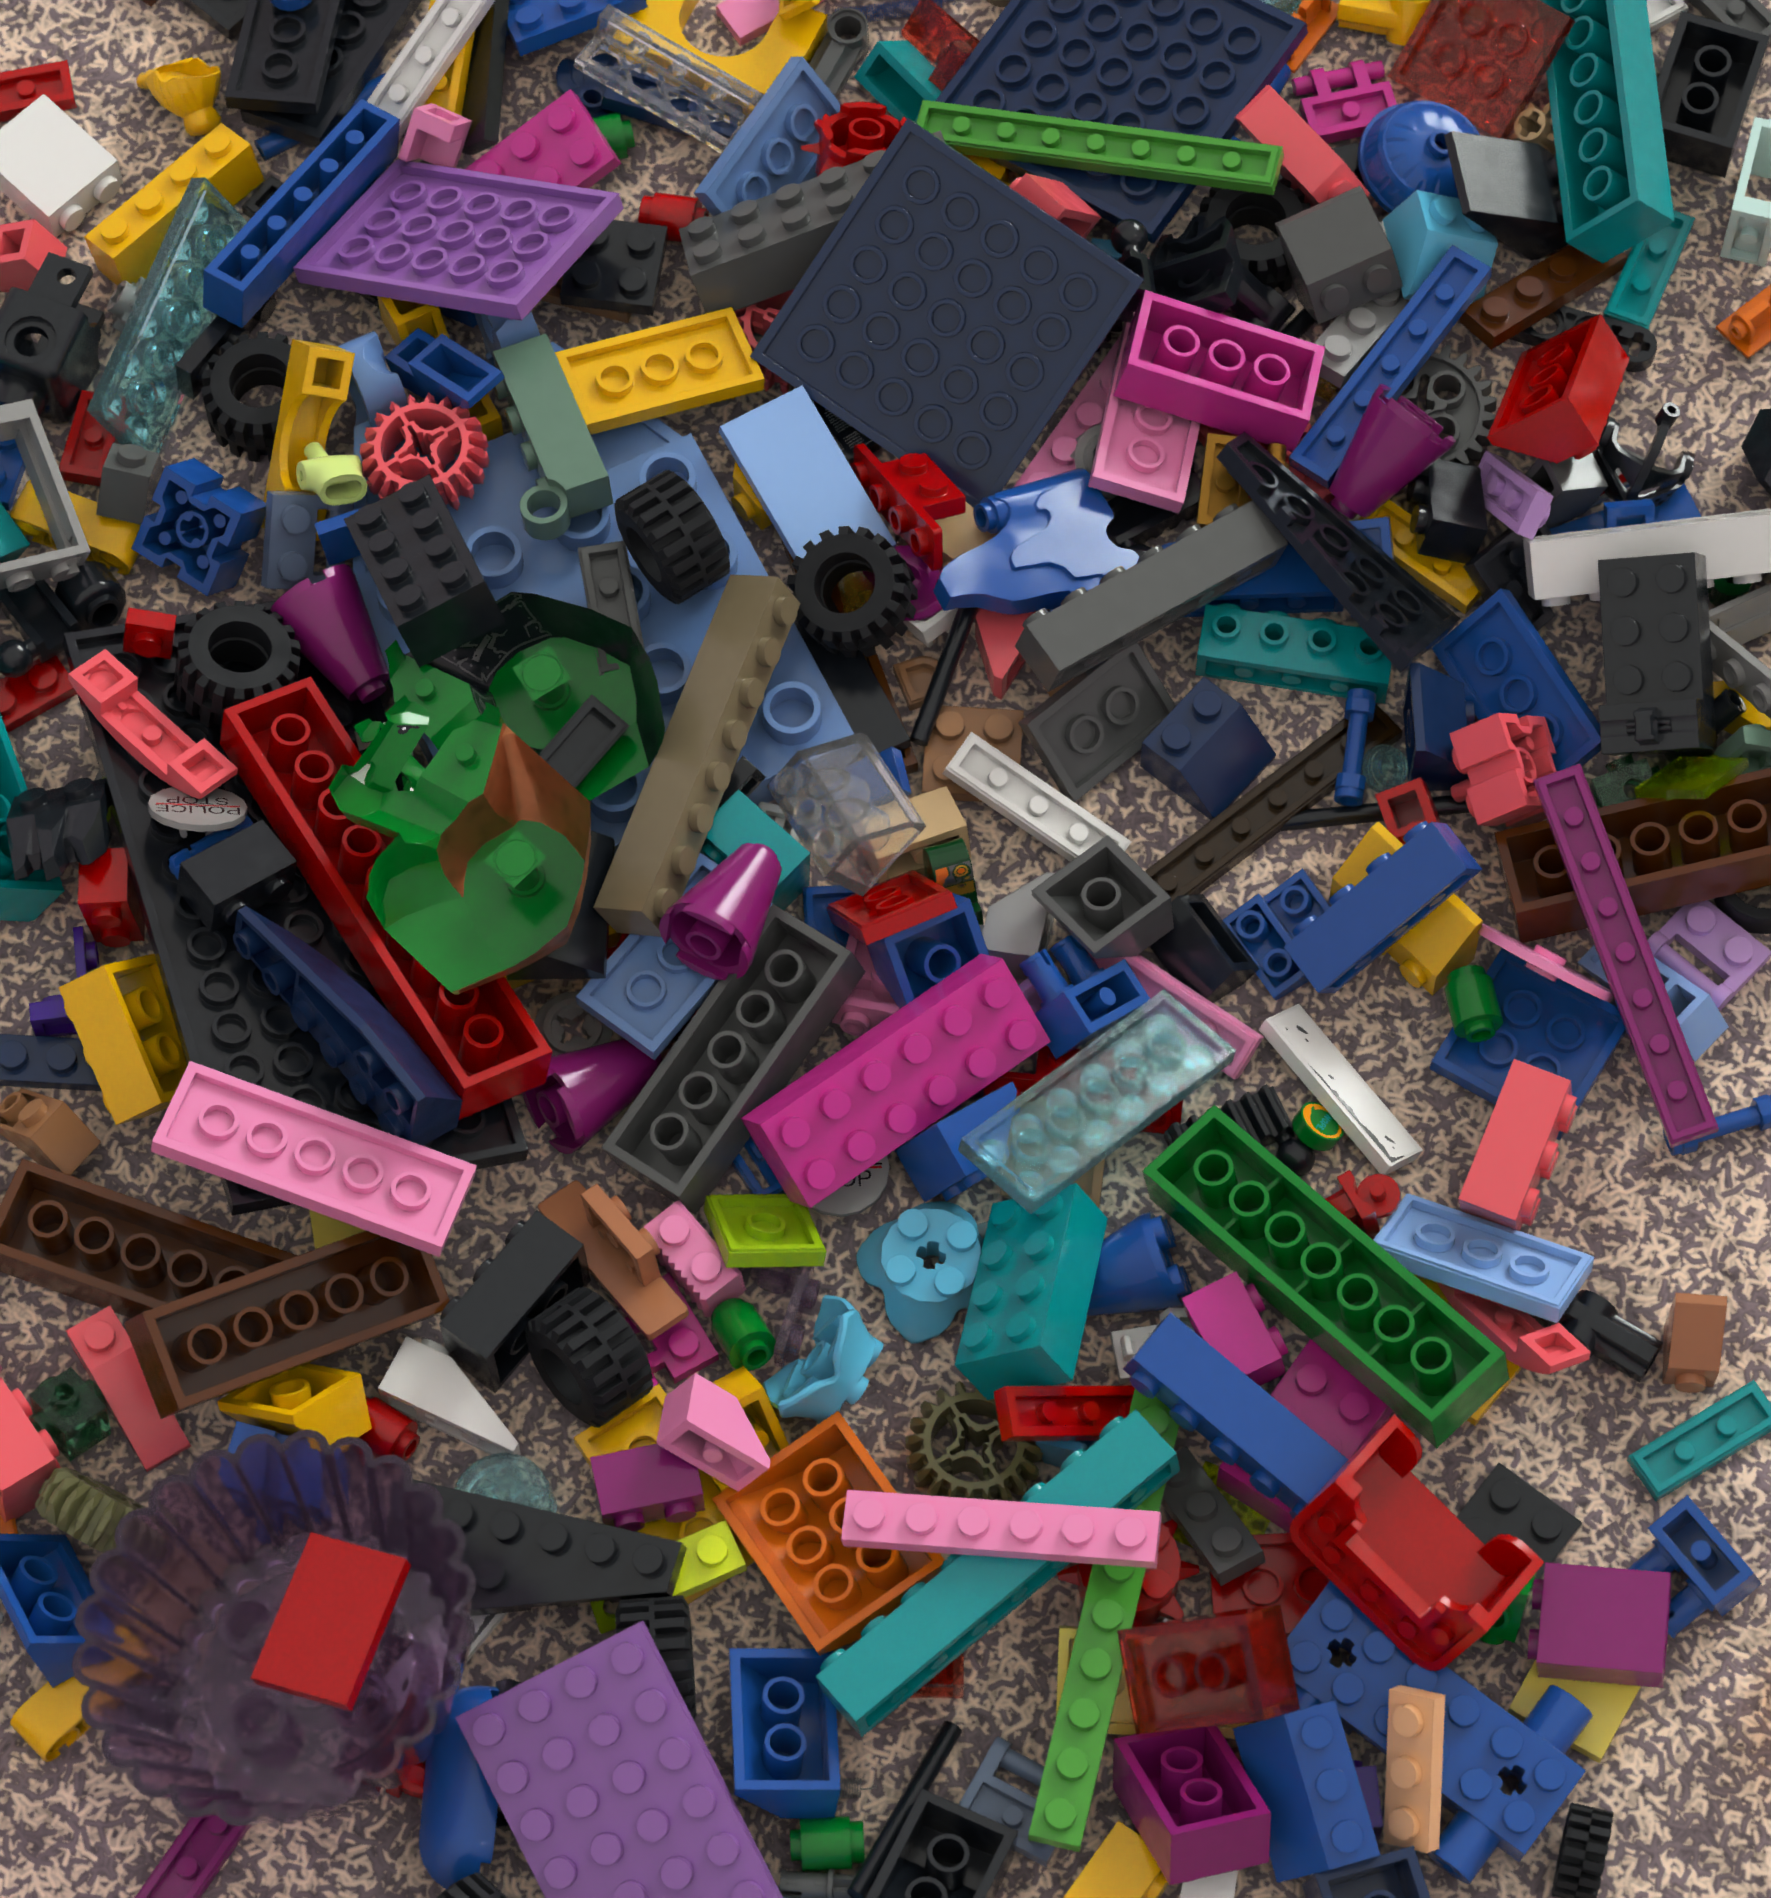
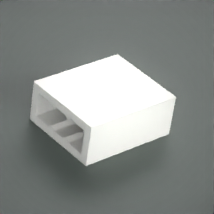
(54, 167)

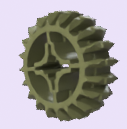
(956, 1460)
(83, 1507)

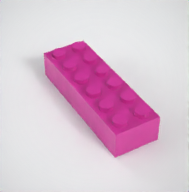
(895, 1080)

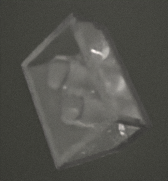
(846, 810)

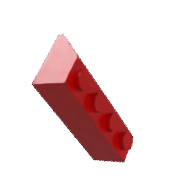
(1561, 394)

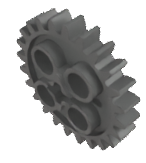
(1463, 417)

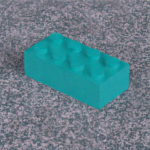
(1032, 1293)

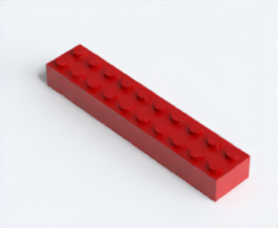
(287, 756)

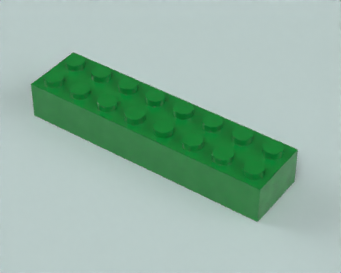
(1326, 1276)

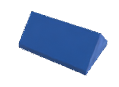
(41, 1593)

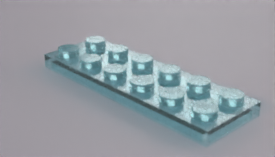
(140, 385)
(1096, 1101)

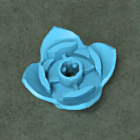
(918, 1298)
(833, 1368)

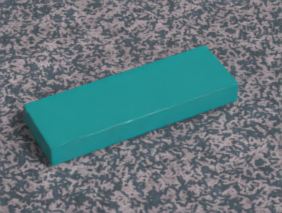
(1648, 273)
(1703, 1441)

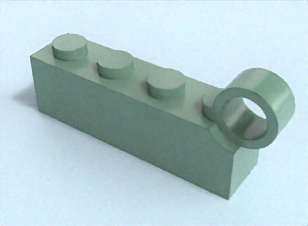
(554, 438)

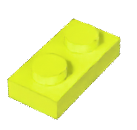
(709, 1559)

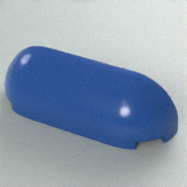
(457, 1801)

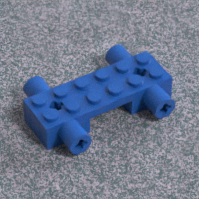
(1478, 1733)

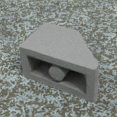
(1018, 927)

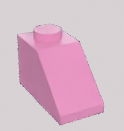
(712, 1433)

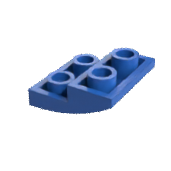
(1267, 925)

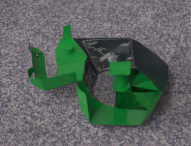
(538, 676)

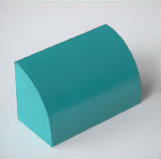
(898, 78)

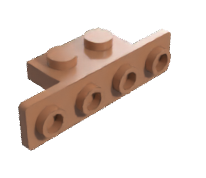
(617, 1255)

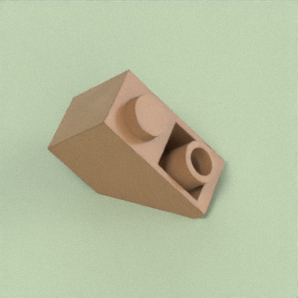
(46, 1130)

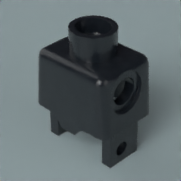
(67, 351)

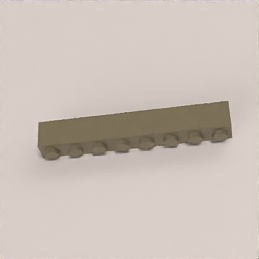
(697, 754)

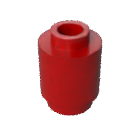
(670, 211)
(391, 1430)

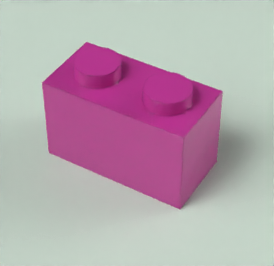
(1230, 1322)

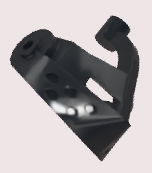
(1638, 472)

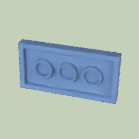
(769, 143)
(648, 988)

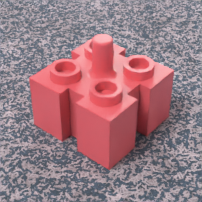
(1502, 761)

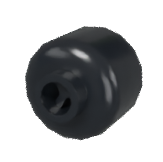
(93, 596)

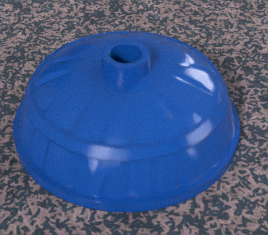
(1402, 155)

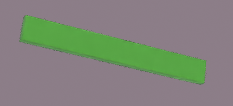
(1105, 147)

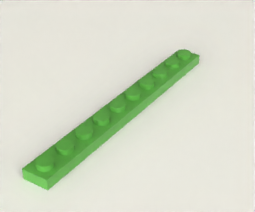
(1092, 1680)

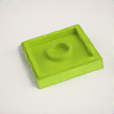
(763, 1231)

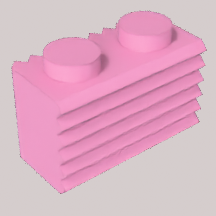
(694, 1259)

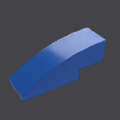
(442, 369)

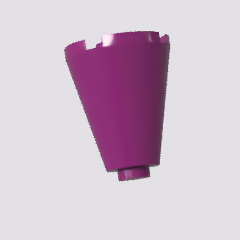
(1386, 454)
(336, 632)
(724, 913)
(588, 1091)

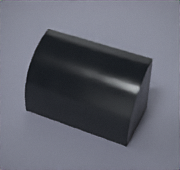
(1203, 950)

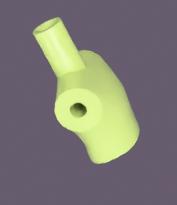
(332, 477)

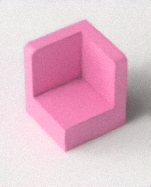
(435, 136)

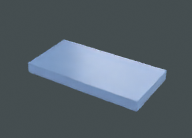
(799, 472)
(1484, 1257)

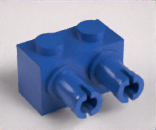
(1088, 1005)
(1715, 1570)

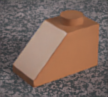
(1693, 1341)

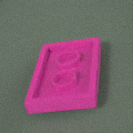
(554, 147)

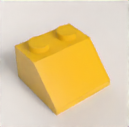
(304, 1399)

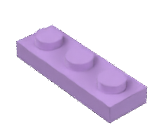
(1513, 496)

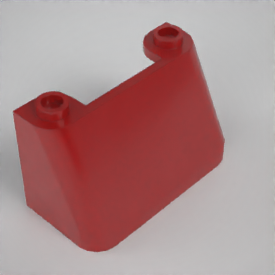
(1408, 1554)

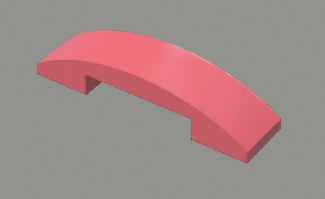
(145, 731)
(1519, 1334)

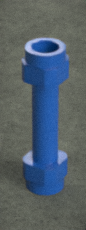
(1350, 782)
(1757, 1114)

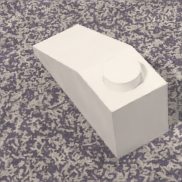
(437, 1392)

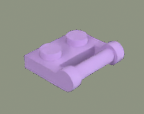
(1714, 941)

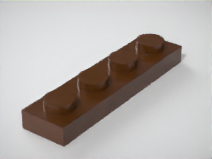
(1536, 294)

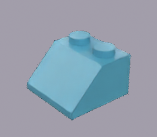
(1425, 230)

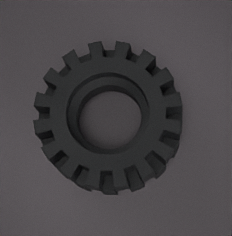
(1582, 1852)

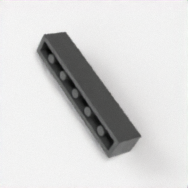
(1150, 594)

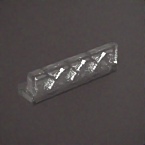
(676, 73)

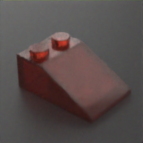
(1209, 1670)

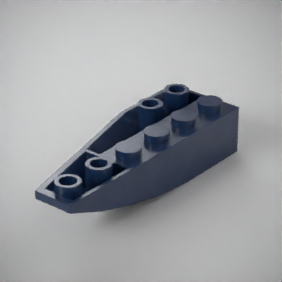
(352, 1031)

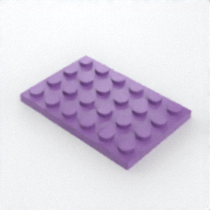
(459, 239)
(614, 1781)

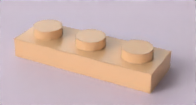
(1414, 1768)

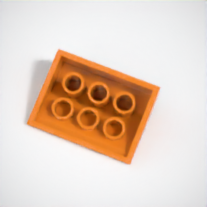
(794, 1531)

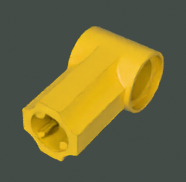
(1384, 17)

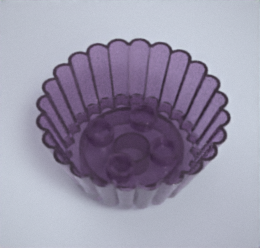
(193, 1602)

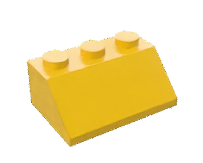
(1438, 942)
(127, 1035)

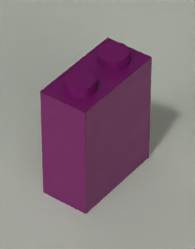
(1601, 1624)

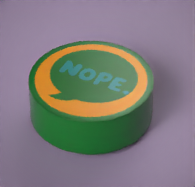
(1316, 1127)

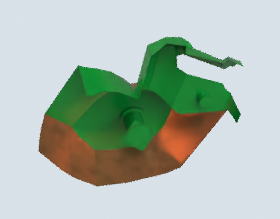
(481, 850)

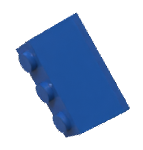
(783, 1733)
(1311, 1789)

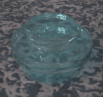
(1384, 767)

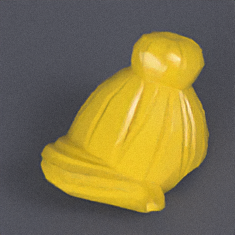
(188, 91)

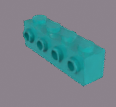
(1290, 652)

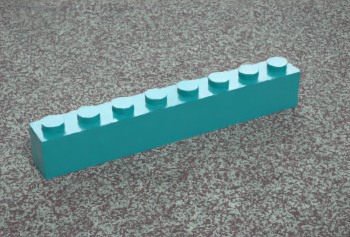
(978, 1592)

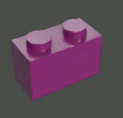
(646, 1487)

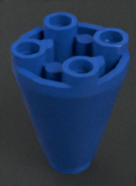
(1139, 1270)

